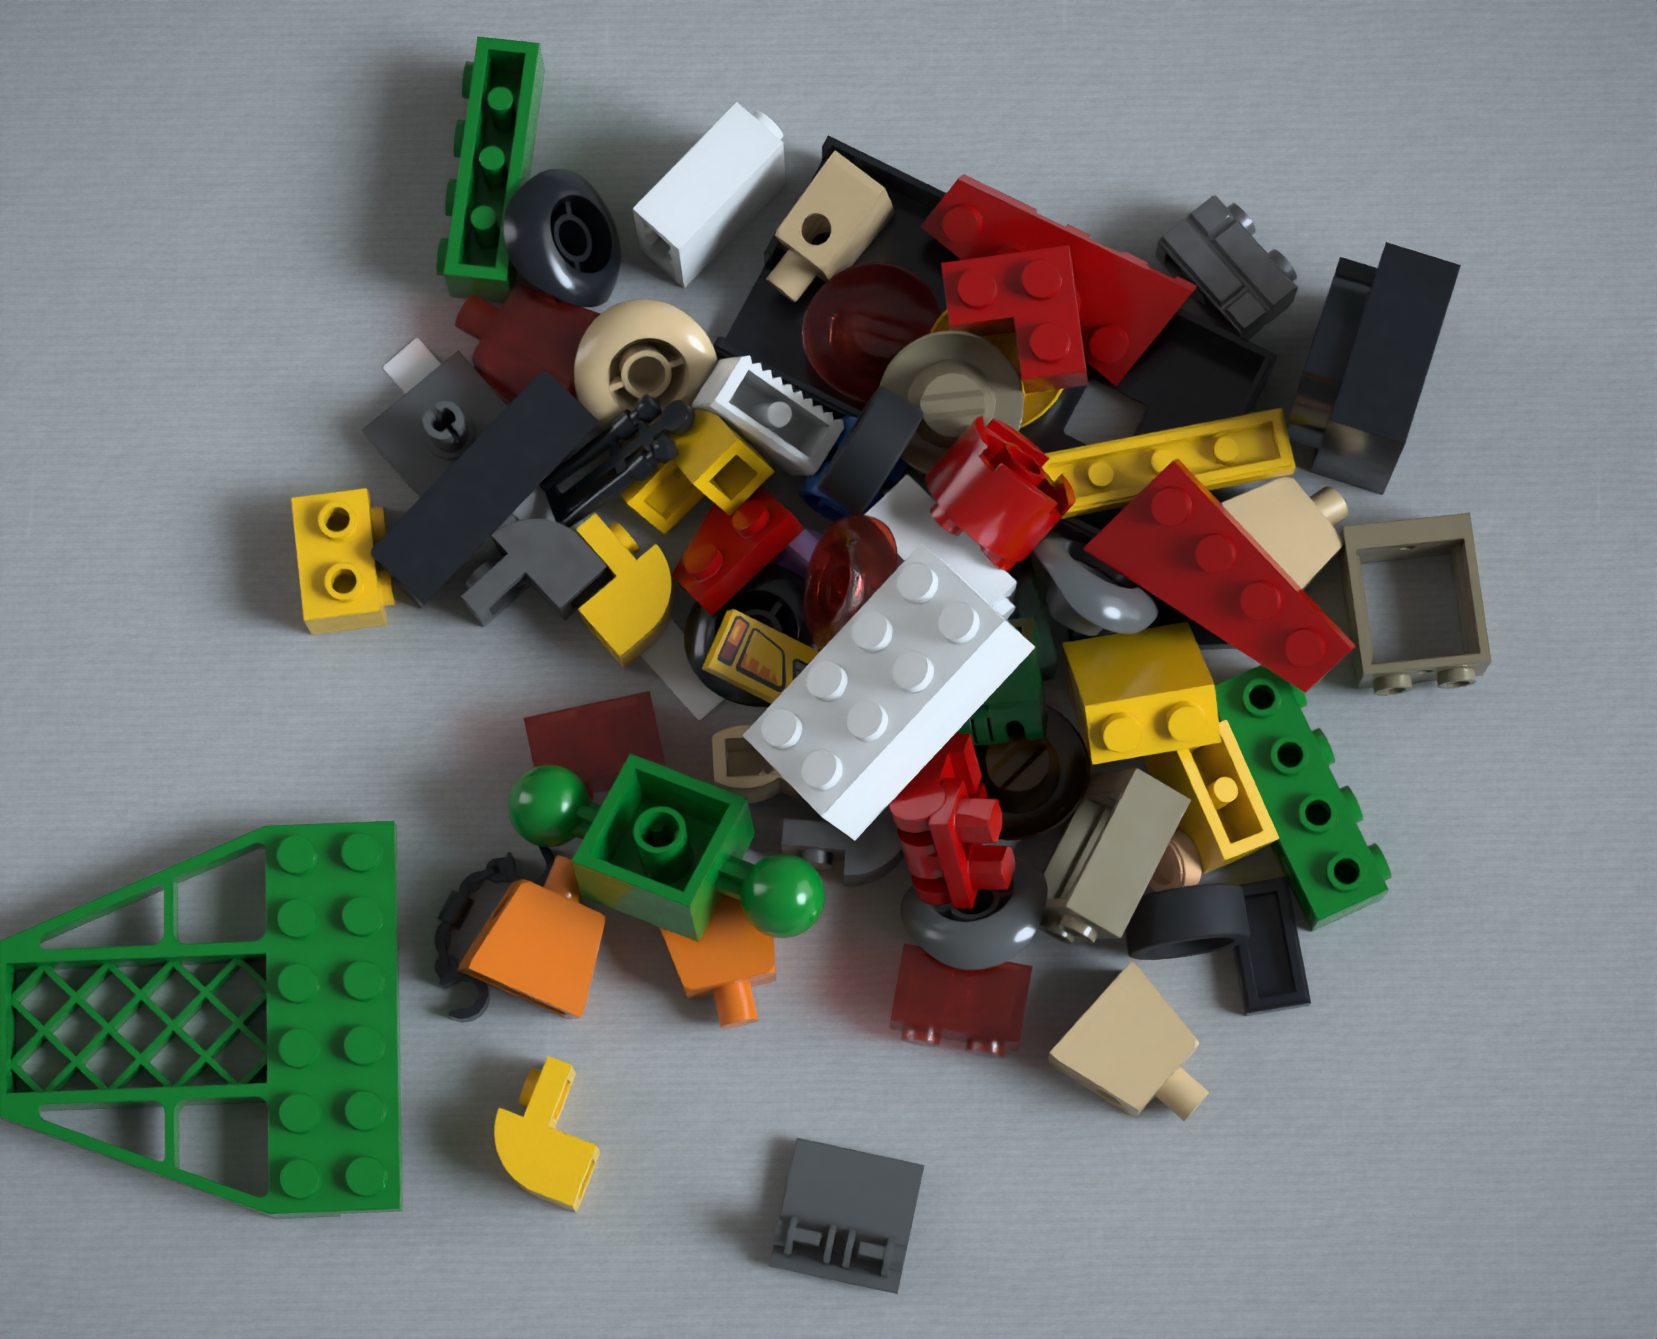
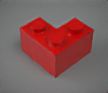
(1024, 295)

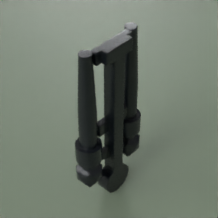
(626, 464)

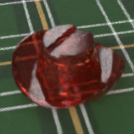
(863, 323)
(845, 572)

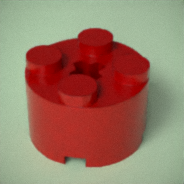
(997, 492)

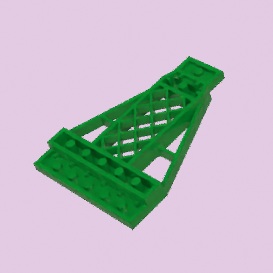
(328, 1020)

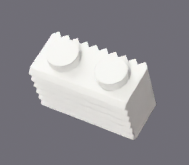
(769, 415)

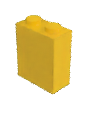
(1141, 693)

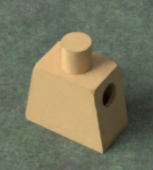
(836, 203)
(1292, 525)
(1132, 1049)

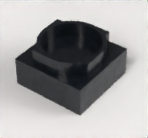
(1370, 364)

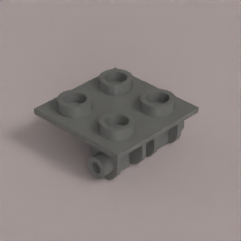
(846, 1216)

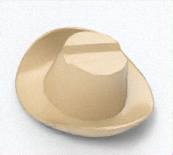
(639, 352)

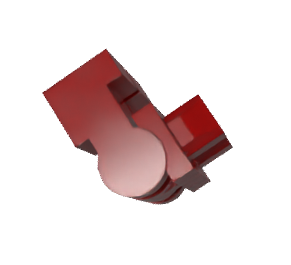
(942, 828)

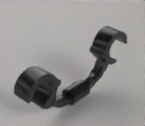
(453, 916)

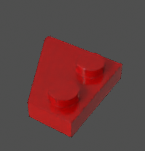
(734, 549)

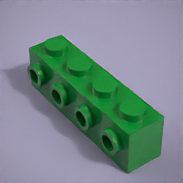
(494, 163)
(1314, 818)

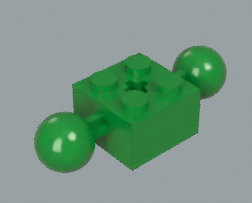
(665, 849)

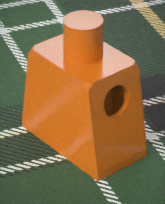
(540, 943)
(725, 963)

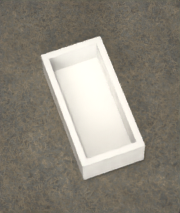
(888, 692)

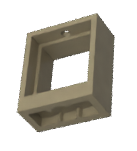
(1410, 540)
(1108, 855)

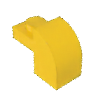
(709, 463)
(637, 602)
(537, 1155)

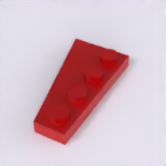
(1117, 294)
(1213, 571)

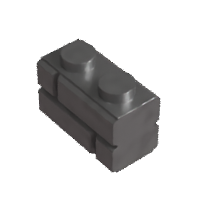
(1234, 275)

